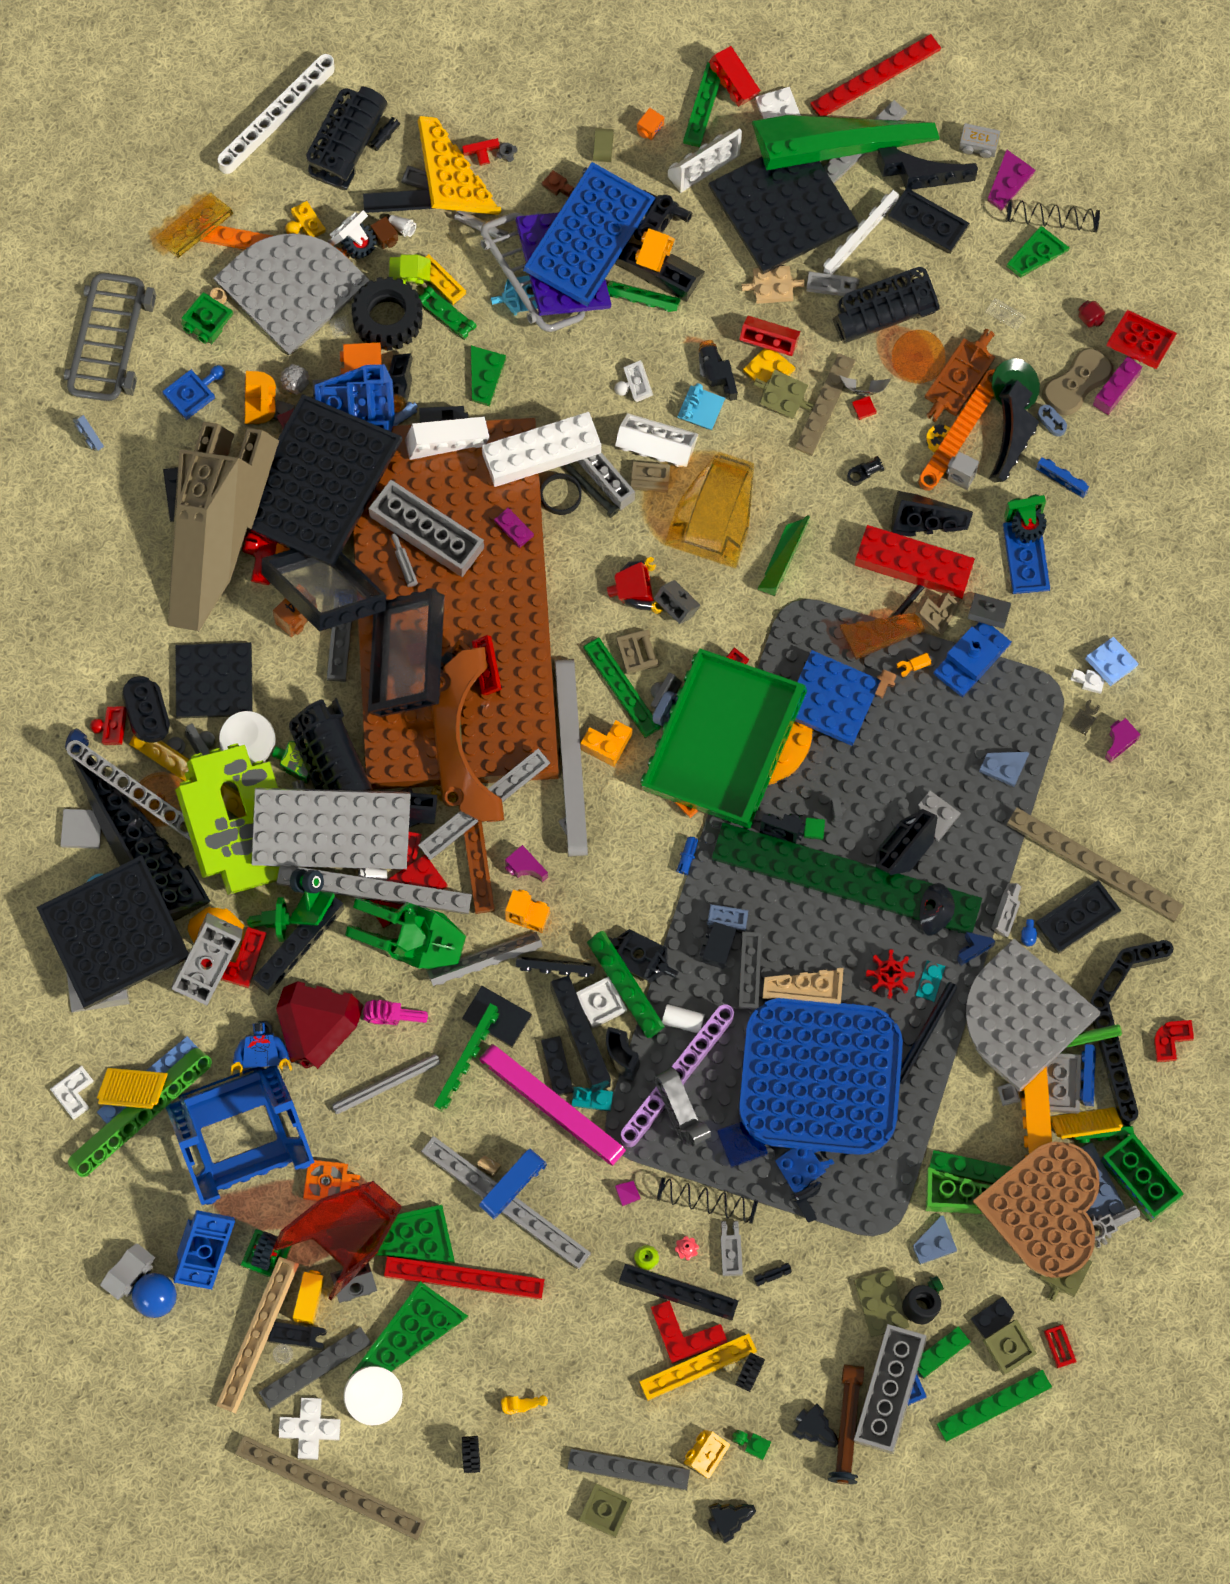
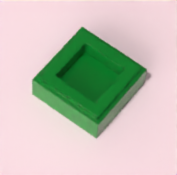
(814, 828)

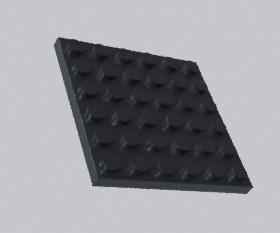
(782, 210)
(113, 932)

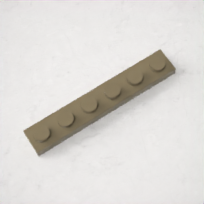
(825, 405)

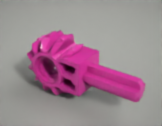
(390, 1013)

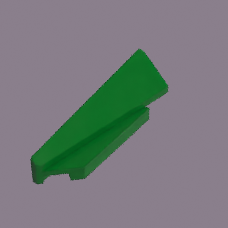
(783, 556)

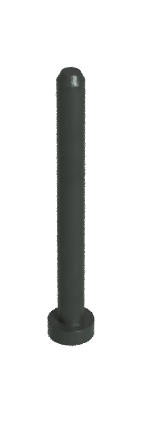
(612, 510)

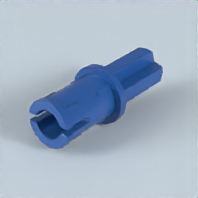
(687, 855)

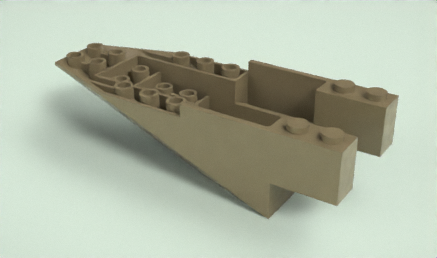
(212, 511)

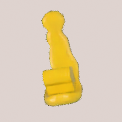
(513, 1405)

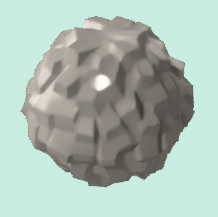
(294, 379)

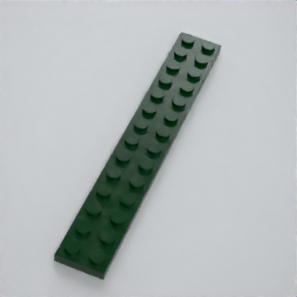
(836, 875)

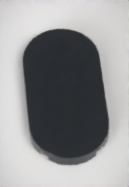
(145, 709)

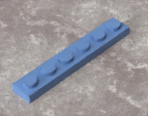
(108, 1112)

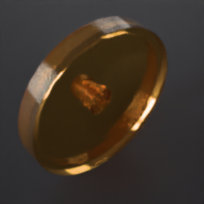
(918, 356)
(164, 786)

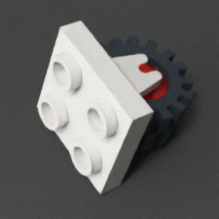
(354, 236)

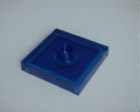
(740, 1145)

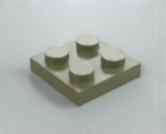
(1009, 1347)
(605, 1510)

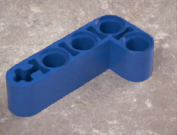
(512, 1183)

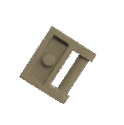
(631, 652)

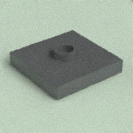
(989, 610)

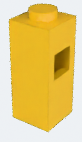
(308, 1297)

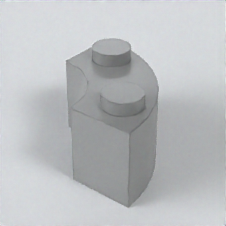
(129, 1269)

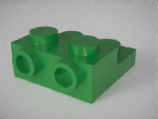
(206, 318)

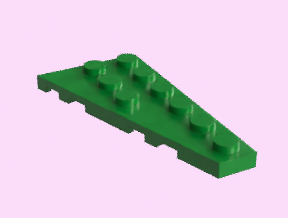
(419, 1236)
(413, 1328)

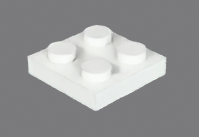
(777, 104)
(601, 1002)

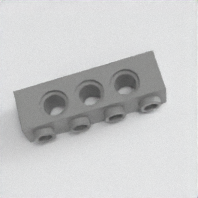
(609, 480)

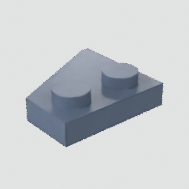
(85, 428)
(1004, 766)
(935, 1242)

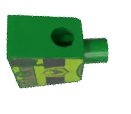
(291, 761)

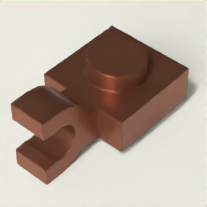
(556, 183)

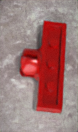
(259, 548)

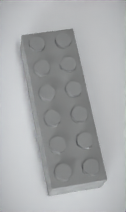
(426, 528)
(890, 1389)

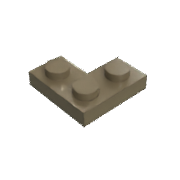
(938, 615)

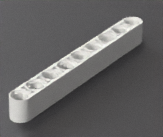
(278, 106)

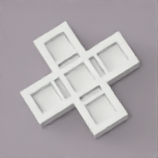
(309, 1428)

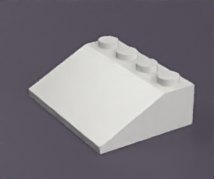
(705, 160)

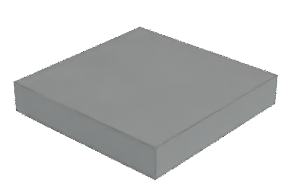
(80, 829)

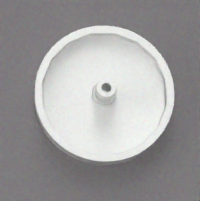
(249, 730)
(373, 1395)

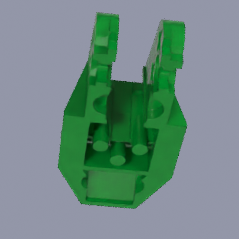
(425, 939)

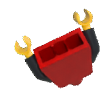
(634, 585)

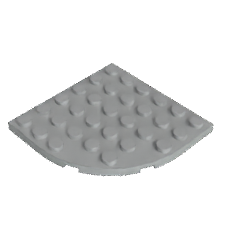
(291, 285)
(1023, 1014)

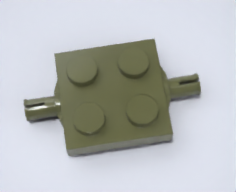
(783, 394)
(1068, 1284)

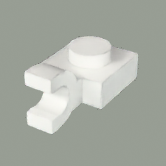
(1091, 680)

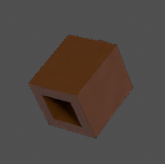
(385, 233)

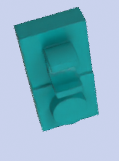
(586, 1099)

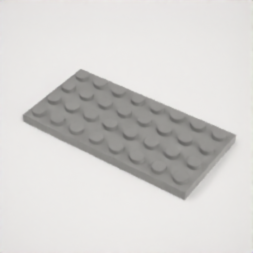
(330, 828)

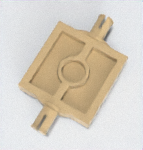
(773, 286)

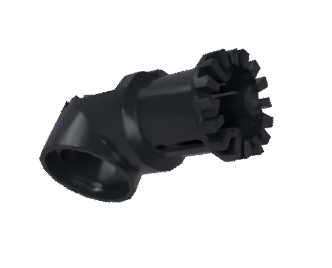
(865, 470)

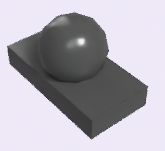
(658, 689)
(200, 742)

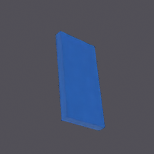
(1026, 563)

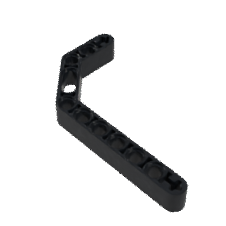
(1105, 1013)

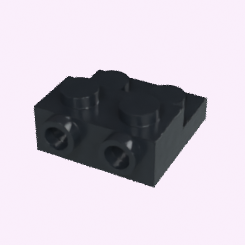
(787, 829)

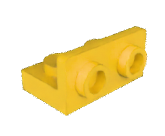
(706, 1453)

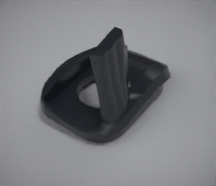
(801, 1199)

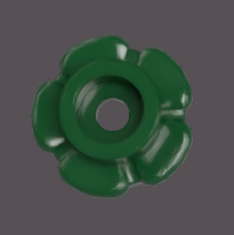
(935, 1283)

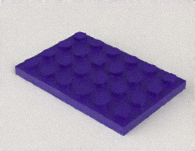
(548, 299)

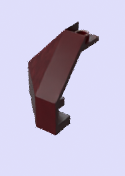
(315, 1021)

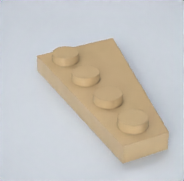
(817, 987)

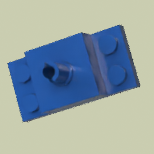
(972, 657)
(202, 1249)

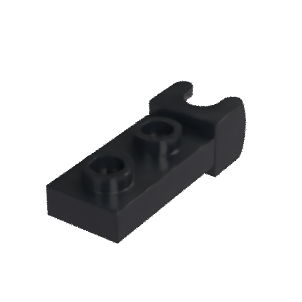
(297, 1335)

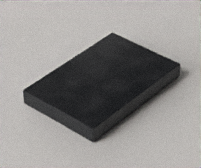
(510, 1021)

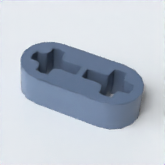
(1055, 417)
(663, 709)

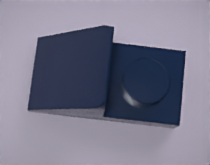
(978, 945)

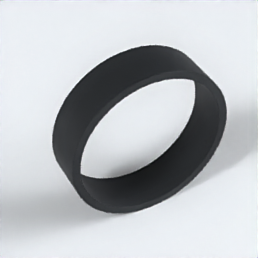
(560, 476)

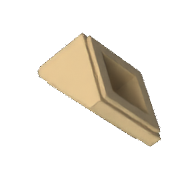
(488, 1166)

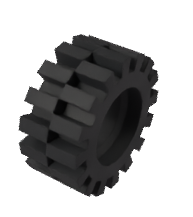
(750, 1372)
(470, 1454)

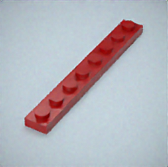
(875, 76)
(464, 1278)

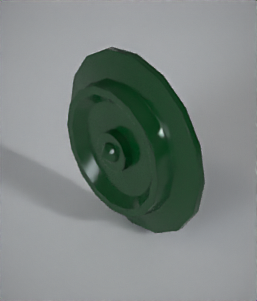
(1015, 370)

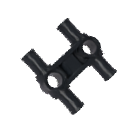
(660, 216)

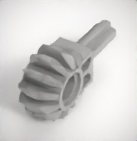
(1109, 1224)

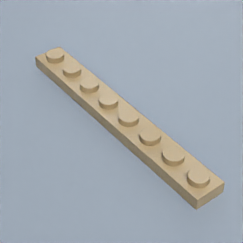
(257, 1335)

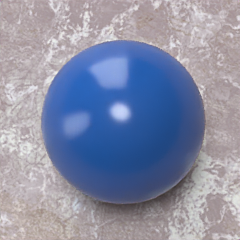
(154, 1295)

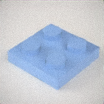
(1111, 661)

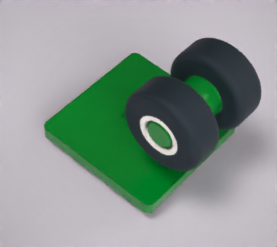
(314, 901)

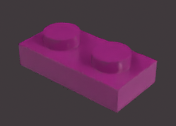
(514, 527)

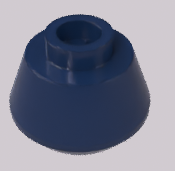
(76, 734)

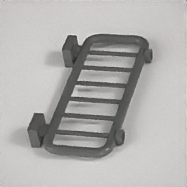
(128, 382)

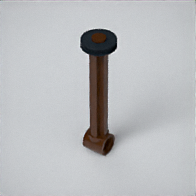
(852, 1380)

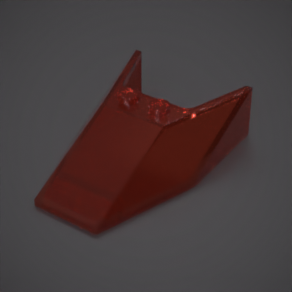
(346, 1226)

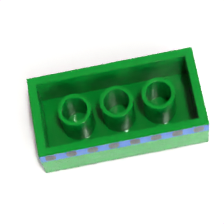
(1142, 1177)

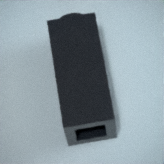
(433, 414)

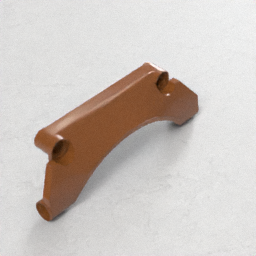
(453, 767)

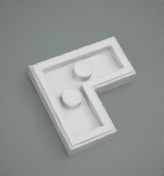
(67, 1092)

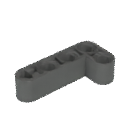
(679, 1108)

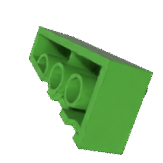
(951, 1193)

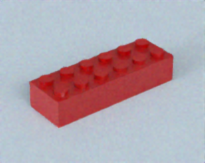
(914, 561)

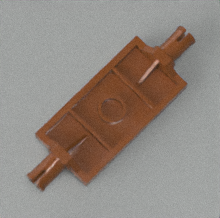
(960, 376)

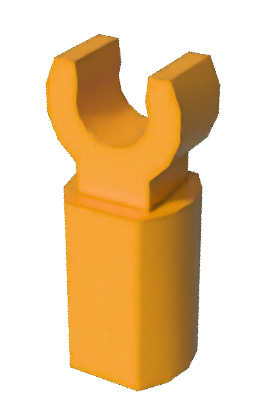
(914, 664)

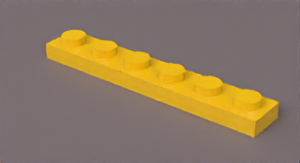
(697, 1367)

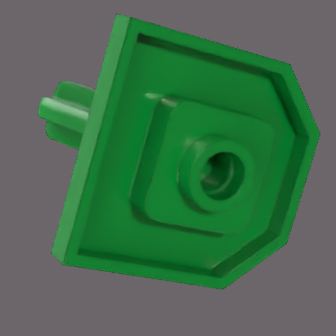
(273, 919)

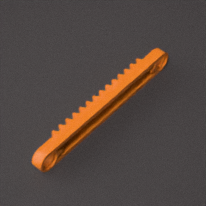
(958, 432)

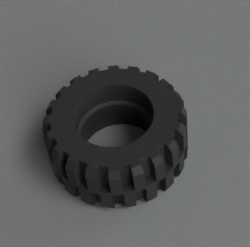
(387, 291)

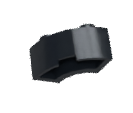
(622, 1058)

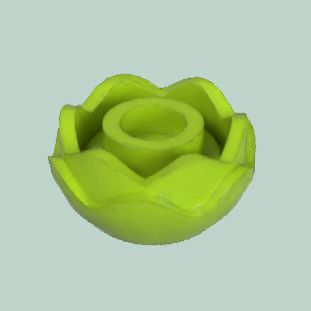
(644, 1263)

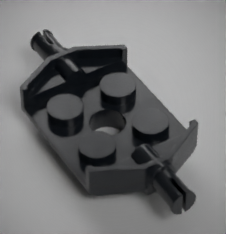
(651, 964)

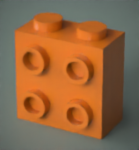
(360, 354)

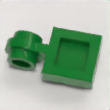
(756, 1446)

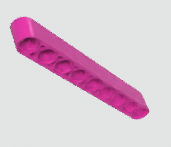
(552, 1105)

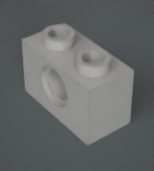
(962, 470)

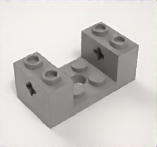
(215, 942)

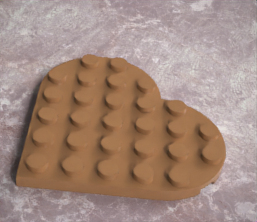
(1044, 1208)

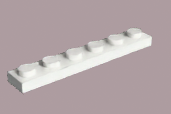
(864, 229)

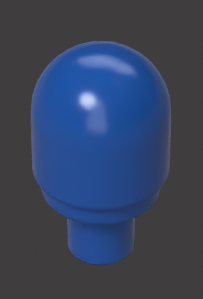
(1029, 933)

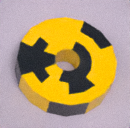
(933, 434)

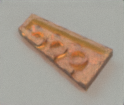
(877, 634)

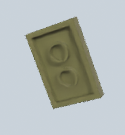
(881, 1302)

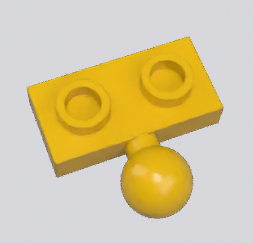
(306, 220)

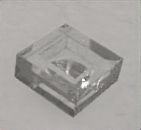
(340, 327)

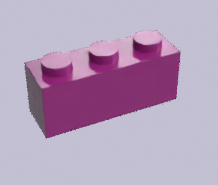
(1117, 385)

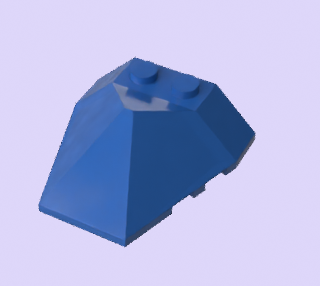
(362, 393)

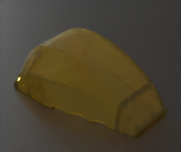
(715, 511)

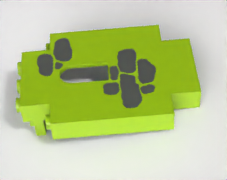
(218, 842)

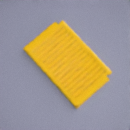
(131, 1088)
(1086, 1123)

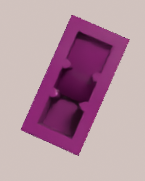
(1123, 737)
(523, 863)

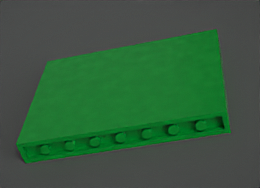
(723, 738)

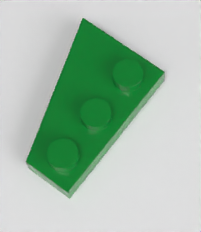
(1036, 252)
(485, 371)

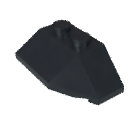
(907, 843)

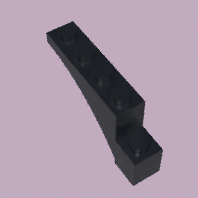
(922, 173)
(1017, 428)

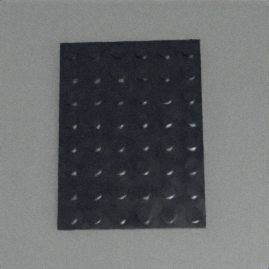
(322, 479)

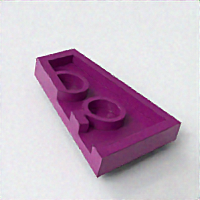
(1009, 179)

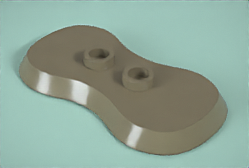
(1087, 372)

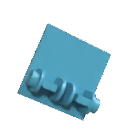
(701, 407)

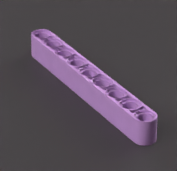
(682, 1067)

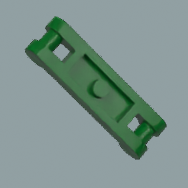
(446, 313)

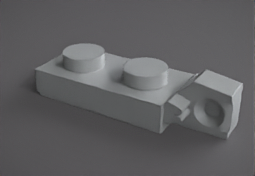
(1007, 910)

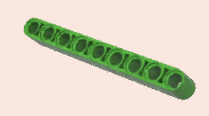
(132, 1119)

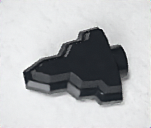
(815, 1427)
(728, 1519)

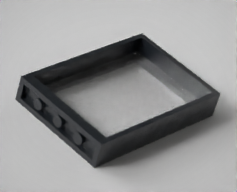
(322, 592)
(406, 653)

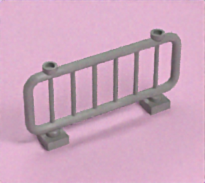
(533, 315)

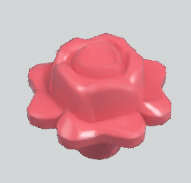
(686, 1248)

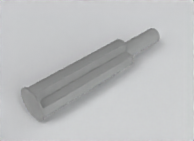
(404, 562)

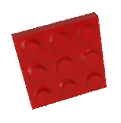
(1141, 339)

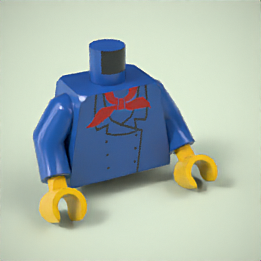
(260, 1051)

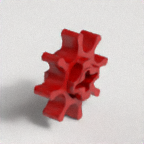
(897, 972)

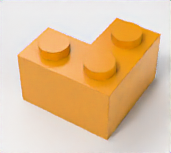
(654, 249)
(607, 747)
(525, 912)

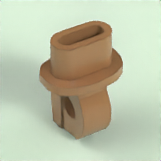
(887, 679)

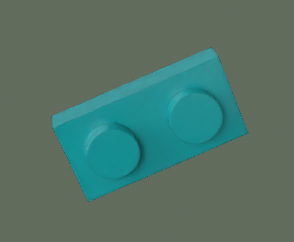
(934, 975)

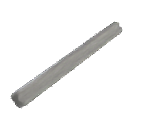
(386, 1084)

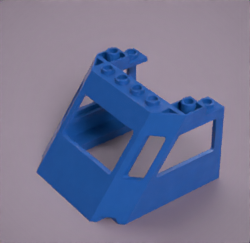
(227, 1100)

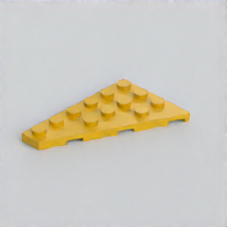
(449, 174)

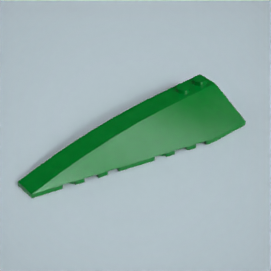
(809, 139)

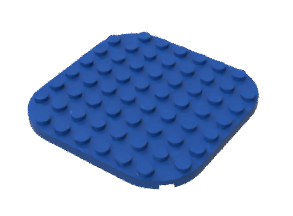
(821, 1076)

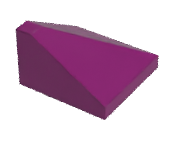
(627, 1193)

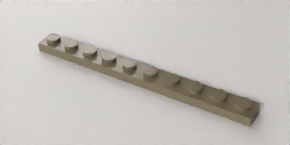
(1095, 865)
(330, 1488)

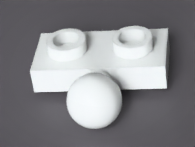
(636, 382)

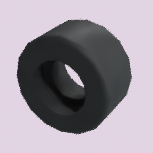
(916, 1313)

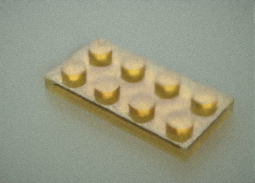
(194, 225)

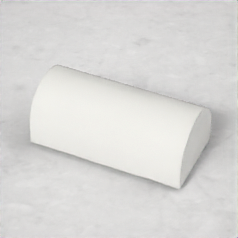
(683, 1018)

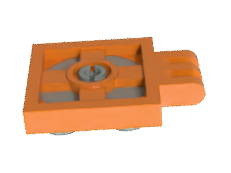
(327, 1179)

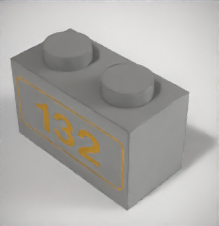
(979, 140)

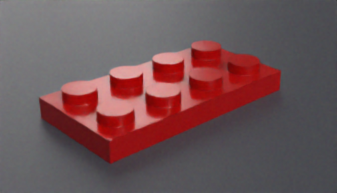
(419, 874)

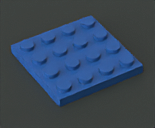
(835, 697)

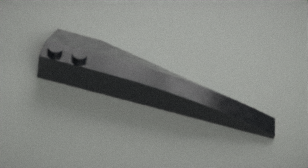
(133, 835)

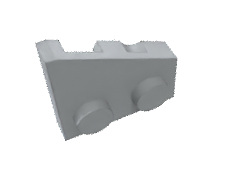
(946, 813)

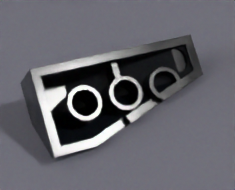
(918, 514)

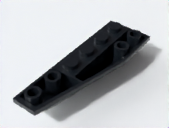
(674, 277)

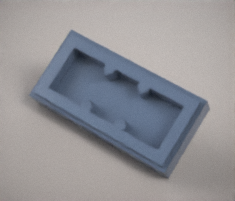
(728, 916)

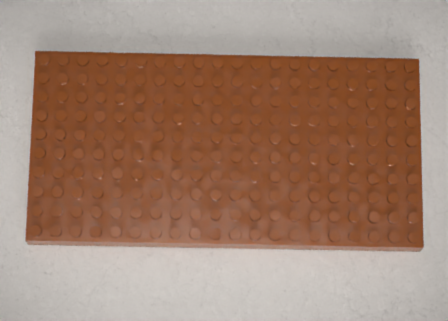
(496, 597)

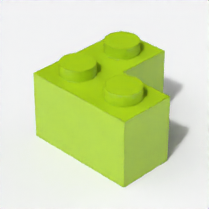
(410, 268)

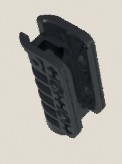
(345, 136)
(886, 308)
(328, 747)

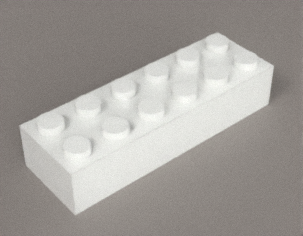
(541, 449)

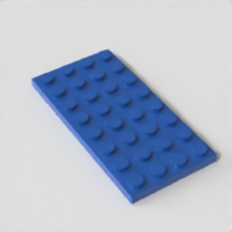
(589, 234)

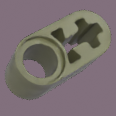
(603, 145)

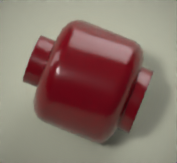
(1091, 314)

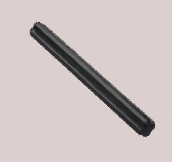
(927, 1030)

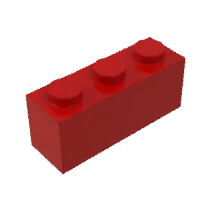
(734, 76)
(769, 335)

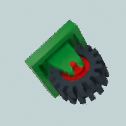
(1027, 517)
(261, 1255)

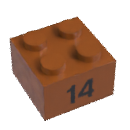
(289, 618)

